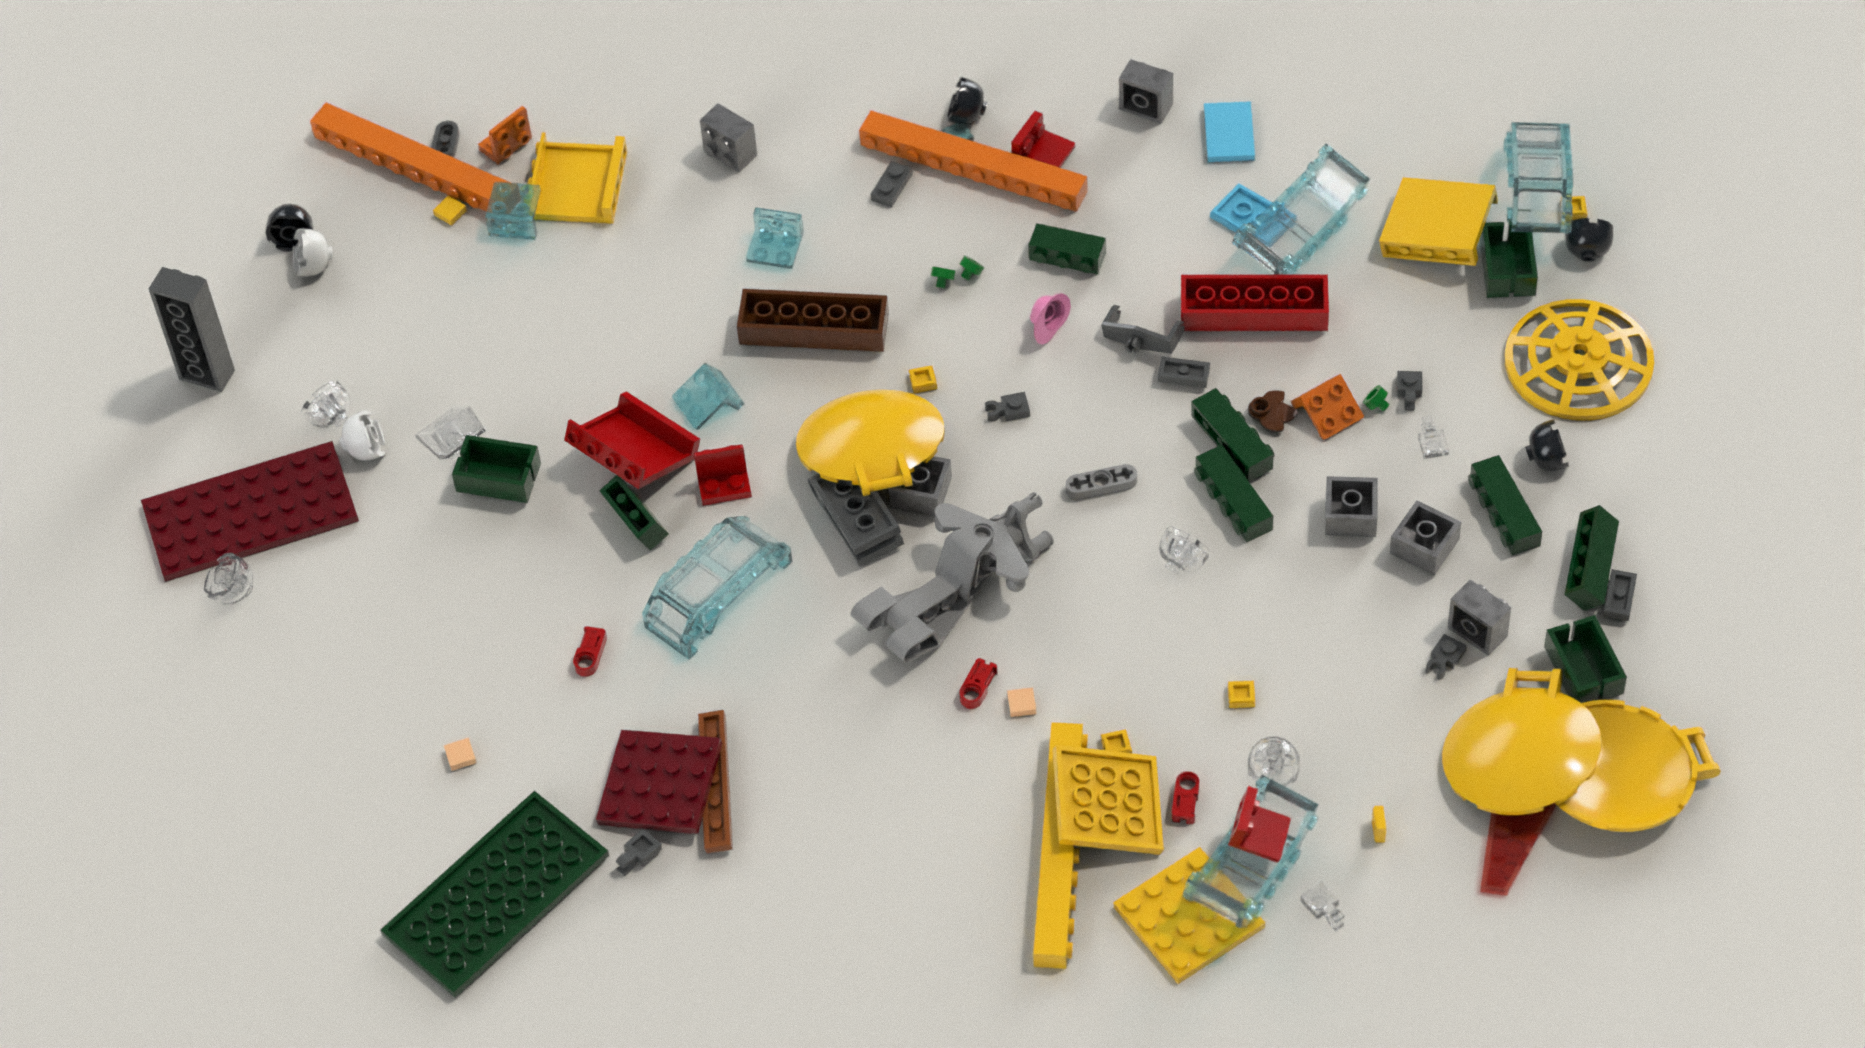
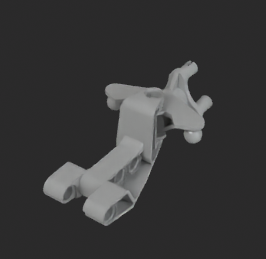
(966, 560)

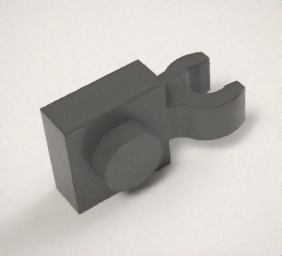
(1409, 385)
(639, 848)

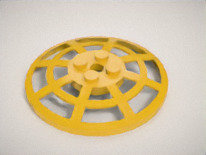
(1579, 366)

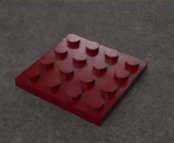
(659, 781)

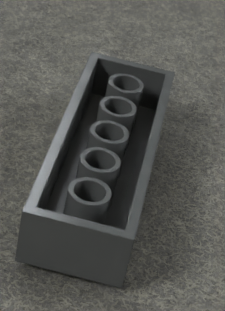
(192, 329)

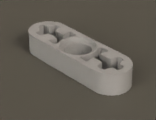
(1107, 473)

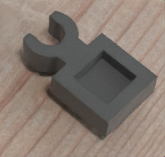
(1011, 406)
(1445, 653)

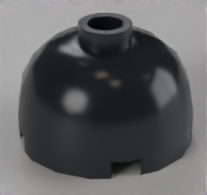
(966, 102)
(283, 224)
(1589, 239)
(1546, 447)

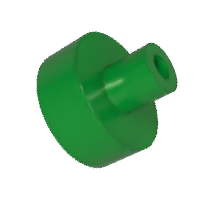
(971, 266)
(942, 275)
(1376, 398)

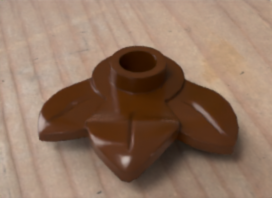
(1274, 411)

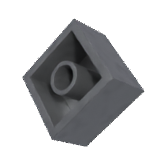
(1146, 91)
(728, 137)
(928, 489)
(1351, 506)
(1425, 537)
(1479, 617)

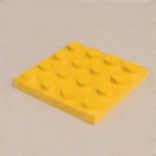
(1107, 799)
(1176, 930)

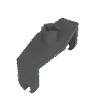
(1138, 337)

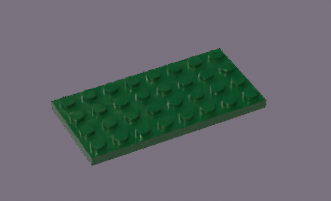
(494, 893)

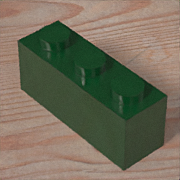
(1067, 248)
(634, 512)

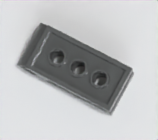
(859, 519)

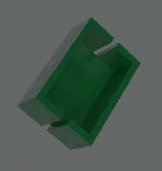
(1508, 264)
(496, 468)
(1586, 661)

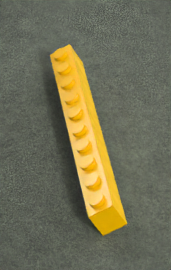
(1056, 868)

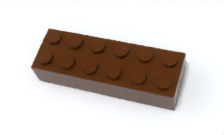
(813, 320)

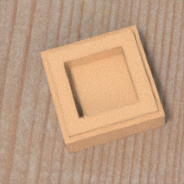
(1021, 702)
(460, 754)

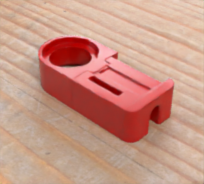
(590, 648)
(978, 681)
(1185, 800)

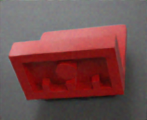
(1040, 144)
(722, 474)
(1258, 829)

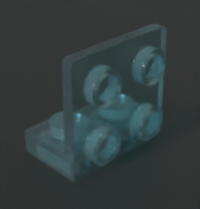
(513, 210)
(775, 238)
(705, 394)

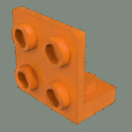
(507, 136)
(1330, 406)

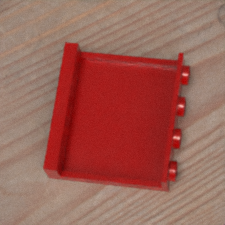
(634, 441)

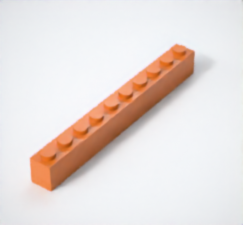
(404, 156)
(973, 160)

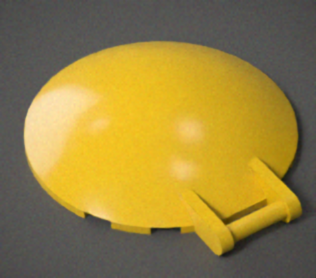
(870, 438)
(1522, 747)
(1642, 771)

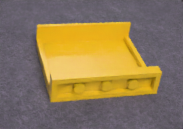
(578, 180)
(1437, 221)

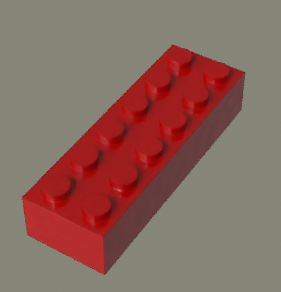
(1255, 302)

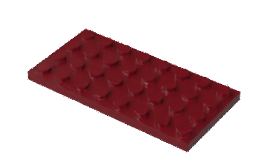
(249, 510)

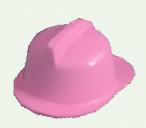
(1049, 315)

